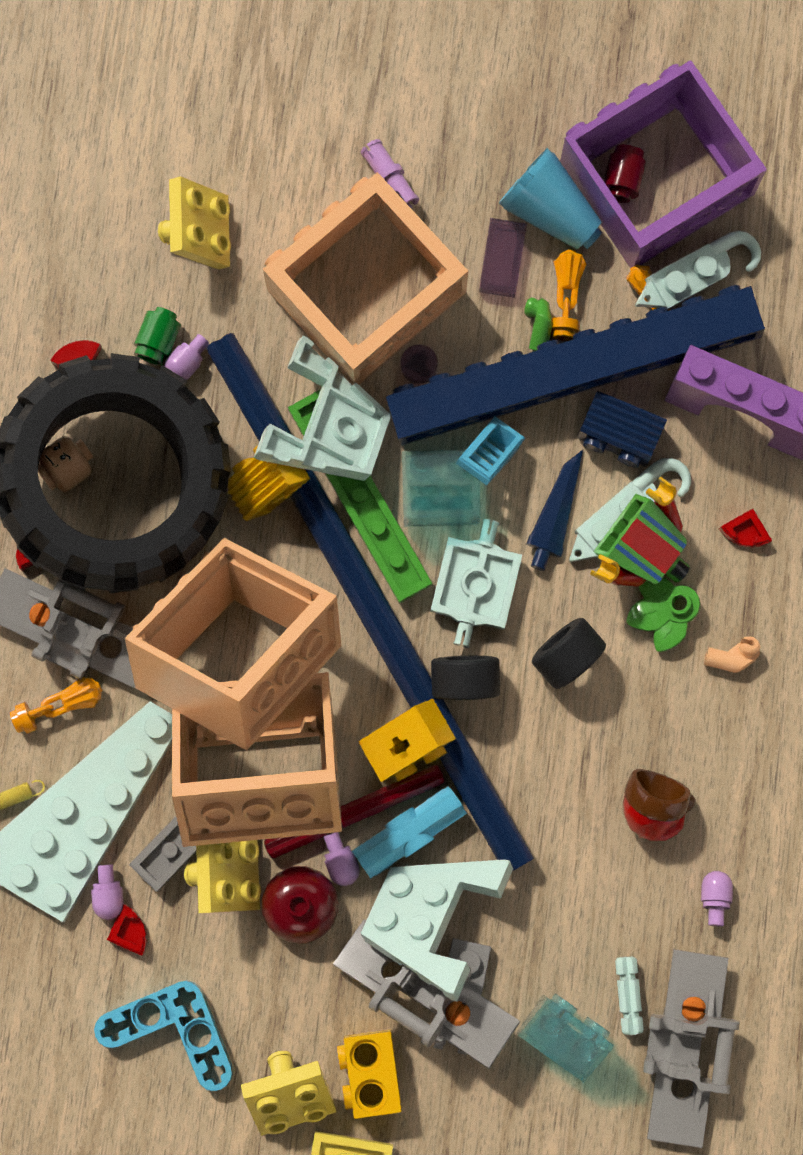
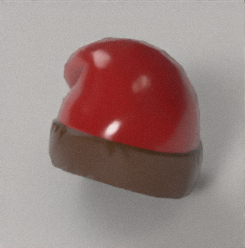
(656, 805)

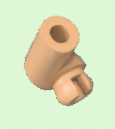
(736, 658)

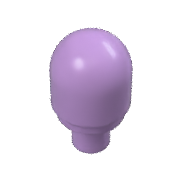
(187, 358)
(340, 861)
(107, 894)
(716, 896)

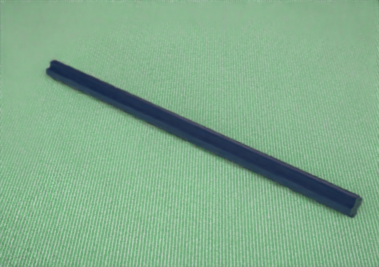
(374, 610)

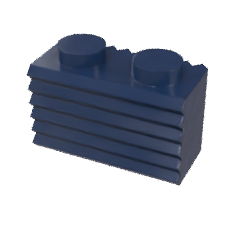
(621, 430)

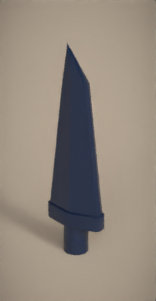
(552, 523)

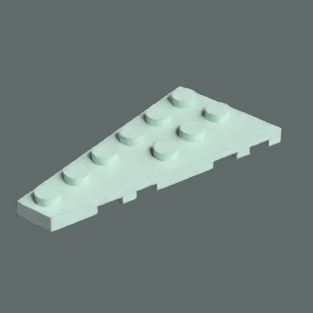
(67, 831)

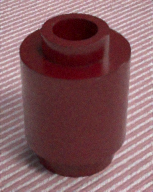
(625, 172)

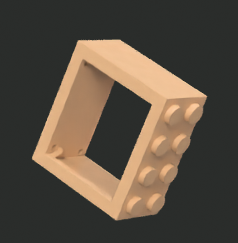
(361, 360)
(259, 804)

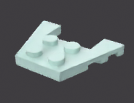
(343, 427)
(416, 910)

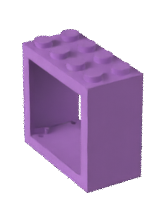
(689, 93)

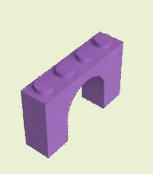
(715, 381)

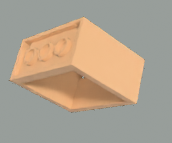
(277, 676)

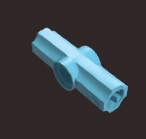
(409, 832)

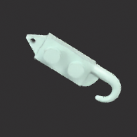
(696, 271)
(597, 526)

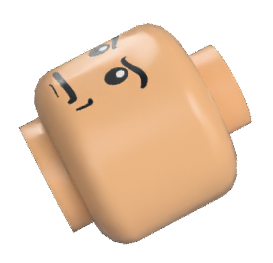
(65, 464)

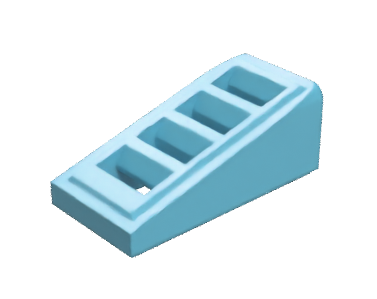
(498, 441)

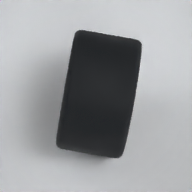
(568, 653)
(465, 677)

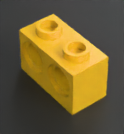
(381, 1073)

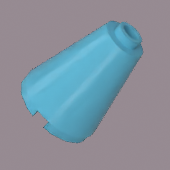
(553, 203)

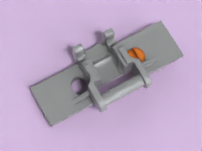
(62, 638)
(468, 1023)
(675, 1043)

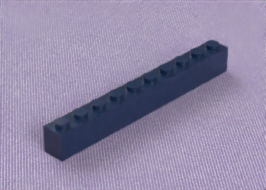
(574, 365)

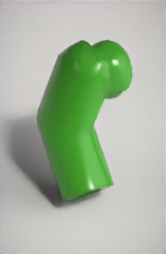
(543, 321)

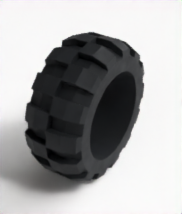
(129, 388)

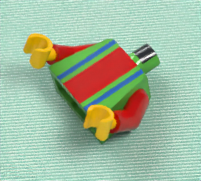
(644, 541)

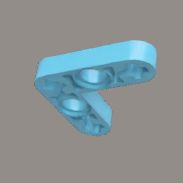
(170, 1014)

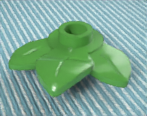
(659, 615)

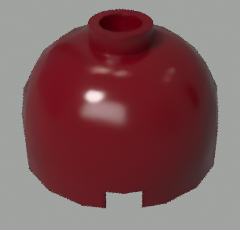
(300, 904)

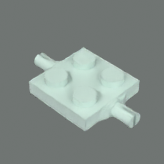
(476, 583)

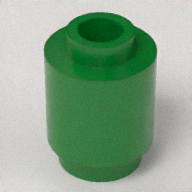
(157, 336)

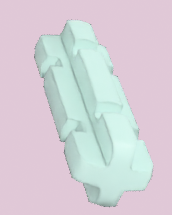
(629, 995)

